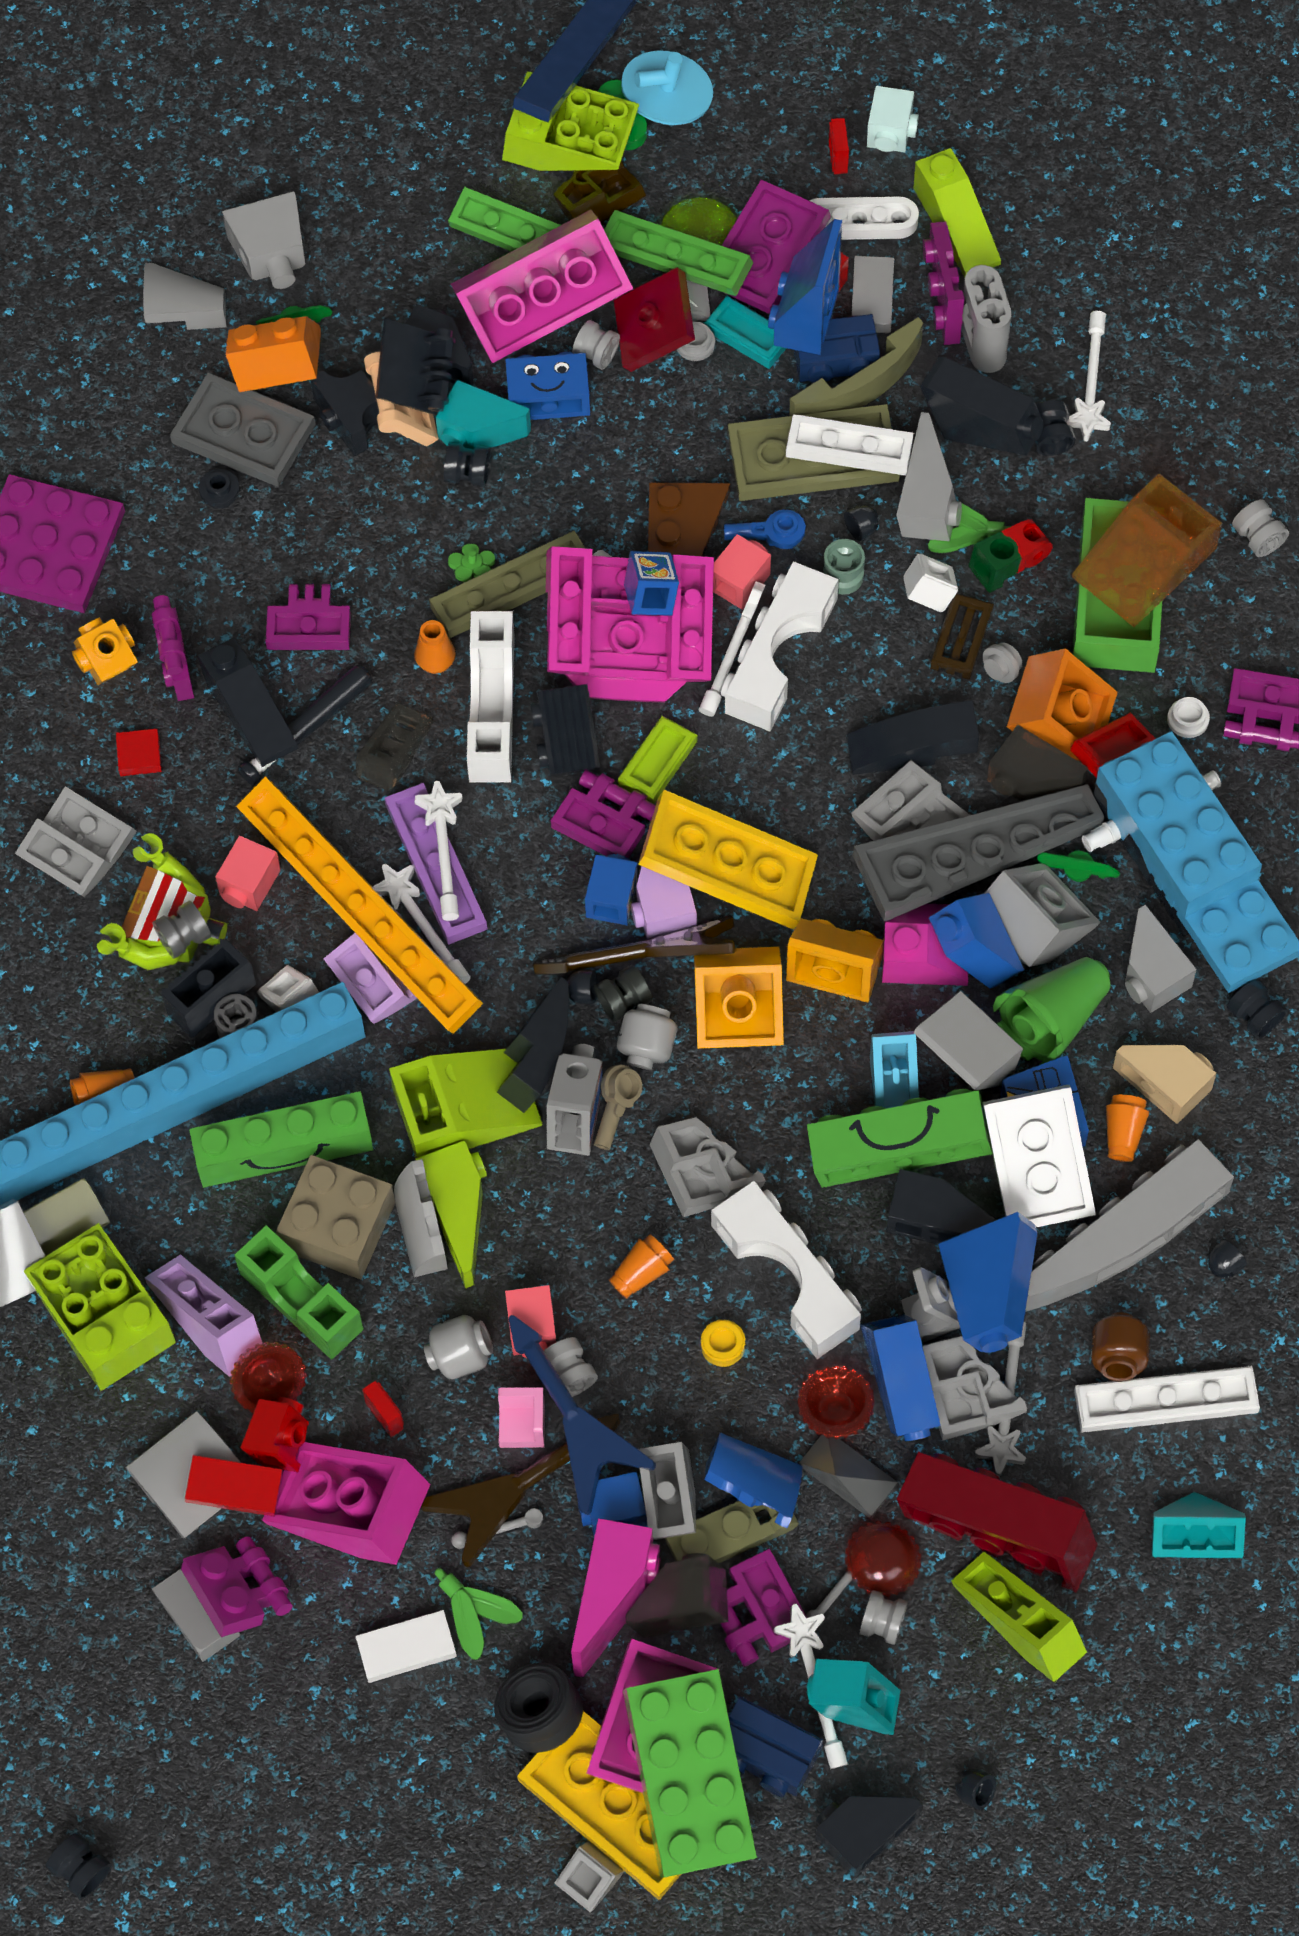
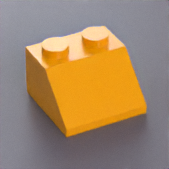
(834, 959)
(739, 998)

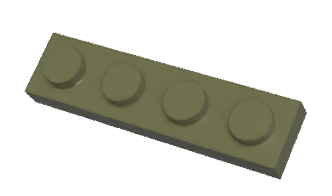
(498, 588)

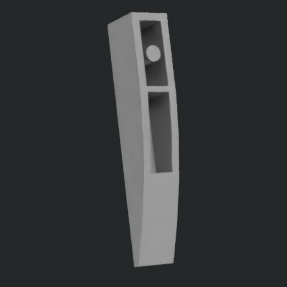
(1133, 1226)

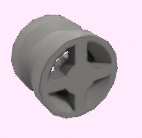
(597, 344)
(883, 1617)

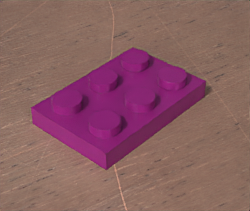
(772, 233)

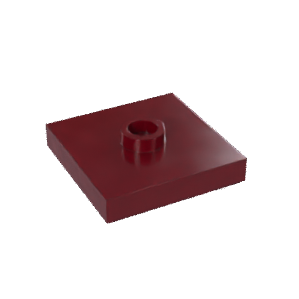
(654, 319)

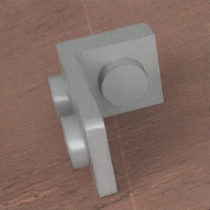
(931, 1305)

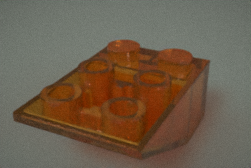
(1148, 550)

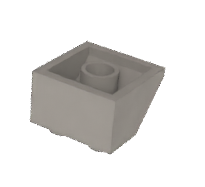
(1039, 913)

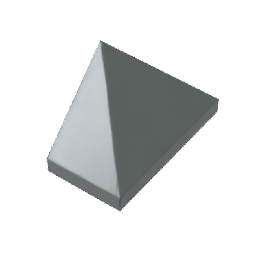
(848, 1474)

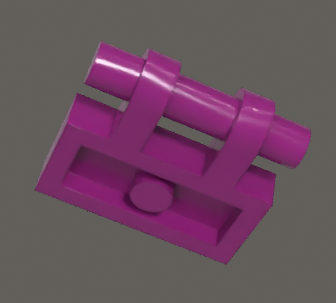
(171, 648)
(1263, 697)
(599, 825)
(224, 1592)
(769, 1601)

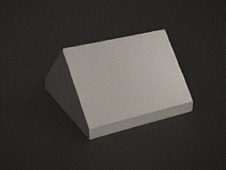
(970, 1043)

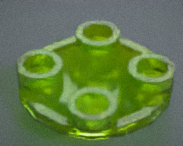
(701, 219)

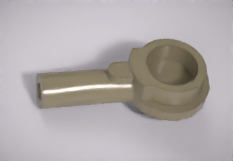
(620, 1090)

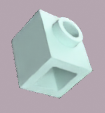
(891, 119)

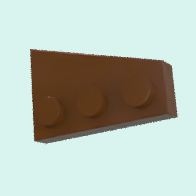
(684, 516)

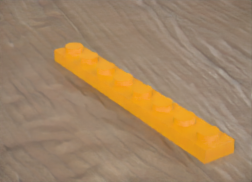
(360, 905)

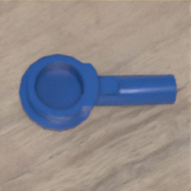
(782, 529)

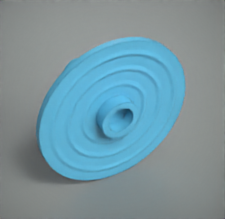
(667, 87)

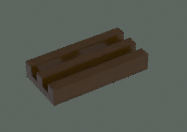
(953, 664)

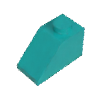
(481, 418)
(854, 1694)

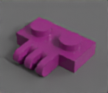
(308, 622)

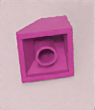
(914, 952)

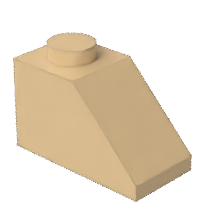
(1167, 1076)

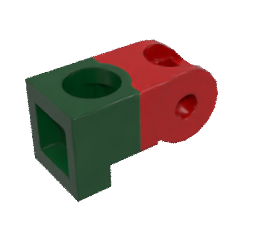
(1008, 553)

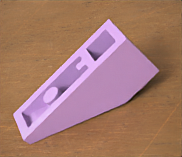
(662, 905)
(205, 1312)

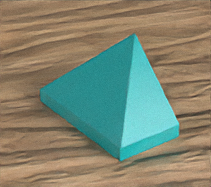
(1198, 1529)

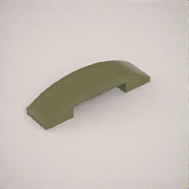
(868, 383)

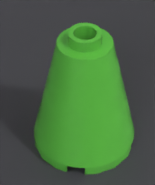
(1052, 1008)

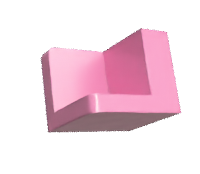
(521, 1417)

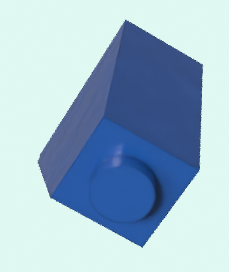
(991, 1280)
(902, 1376)

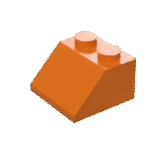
(274, 353)
(1061, 700)

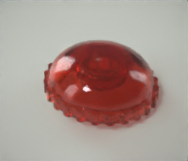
(267, 1374)
(836, 1402)
(882, 1558)

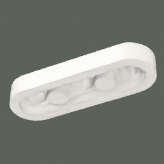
(876, 214)

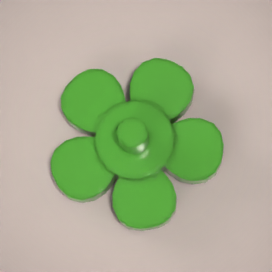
(470, 562)

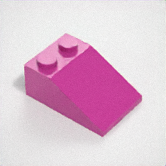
(350, 1501)
(617, 1575)
(614, 1748)

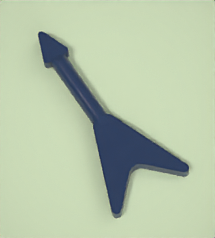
(587, 1439)

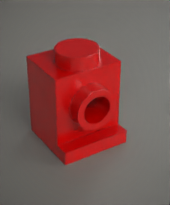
(276, 1434)

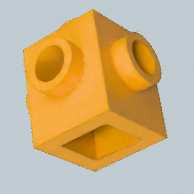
(103, 665)

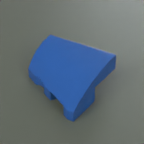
(755, 1476)

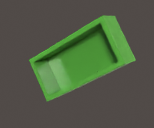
(1100, 634)
(689, 1773)

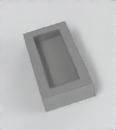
(874, 290)

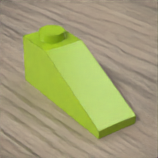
(950, 198)
(457, 1199)
(1021, 1616)

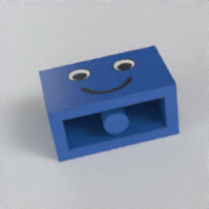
(550, 385)

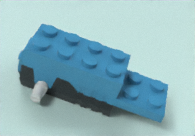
(1192, 859)

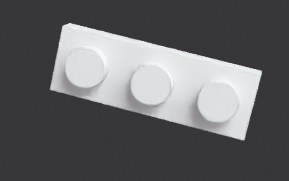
(849, 444)

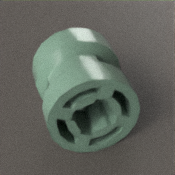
(846, 562)

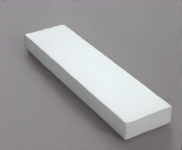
(1166, 1399)

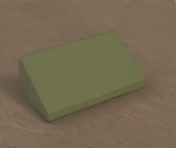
(65, 1216)

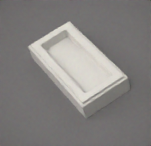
(406, 1646)

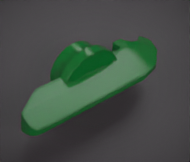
(313, 312)
(1078, 865)

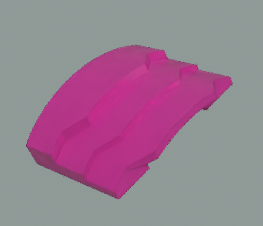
(619, 652)

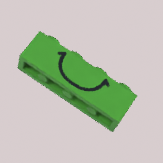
(899, 1138)
(280, 1139)

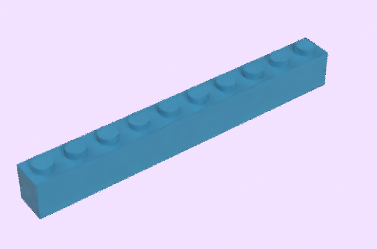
(178, 1091)

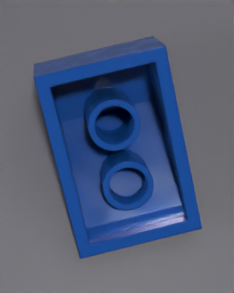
(809, 293)

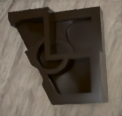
(598, 191)

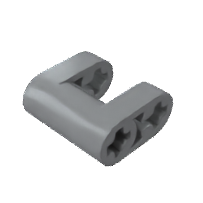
(986, 321)

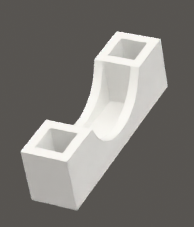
(799, 606)
(491, 696)
(754, 1227)

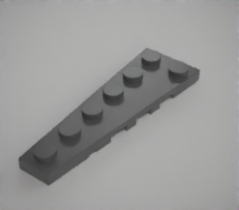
(947, 856)

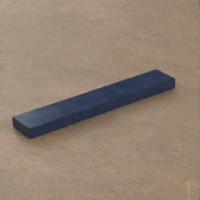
(571, 57)

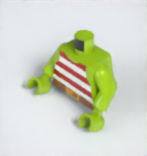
(158, 894)

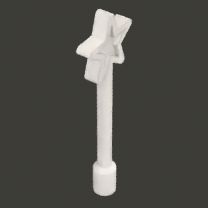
(1088, 413)
(712, 697)
(440, 809)
(400, 889)
(803, 1637)

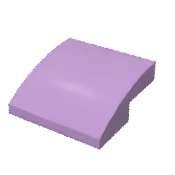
(368, 979)

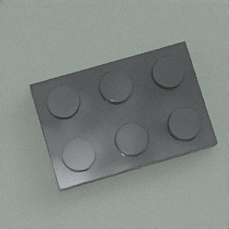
(243, 430)

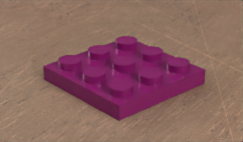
(54, 542)

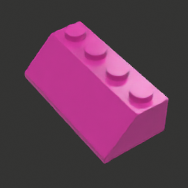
(542, 286)

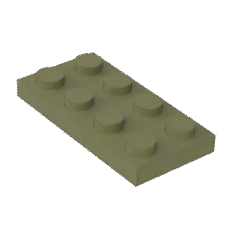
(766, 472)

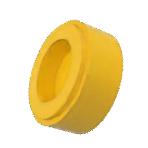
(723, 1343)

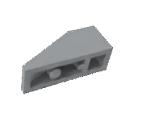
(927, 497)

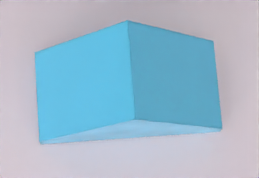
(894, 1068)

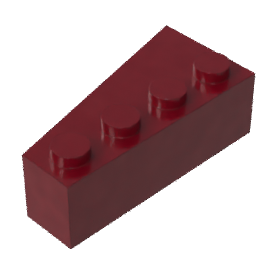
(1000, 1516)

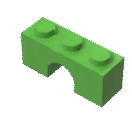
(314, 1309)

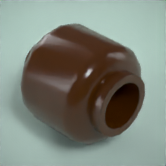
(1120, 1346)

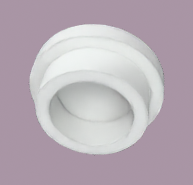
(1188, 717)

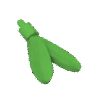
(971, 530)
(468, 1604)

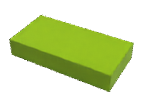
(658, 759)

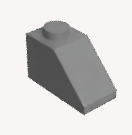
(1156, 964)
(669, 1491)

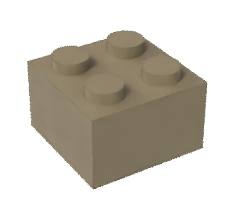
(336, 1216)

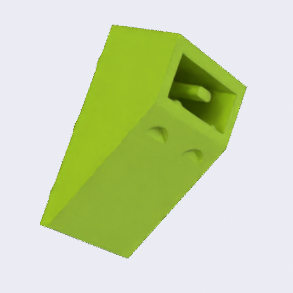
(582, 135)
(458, 1100)
(100, 1306)

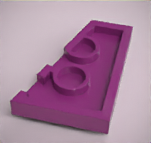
(944, 283)

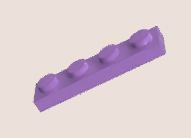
(422, 850)

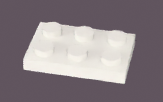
(1040, 1156)

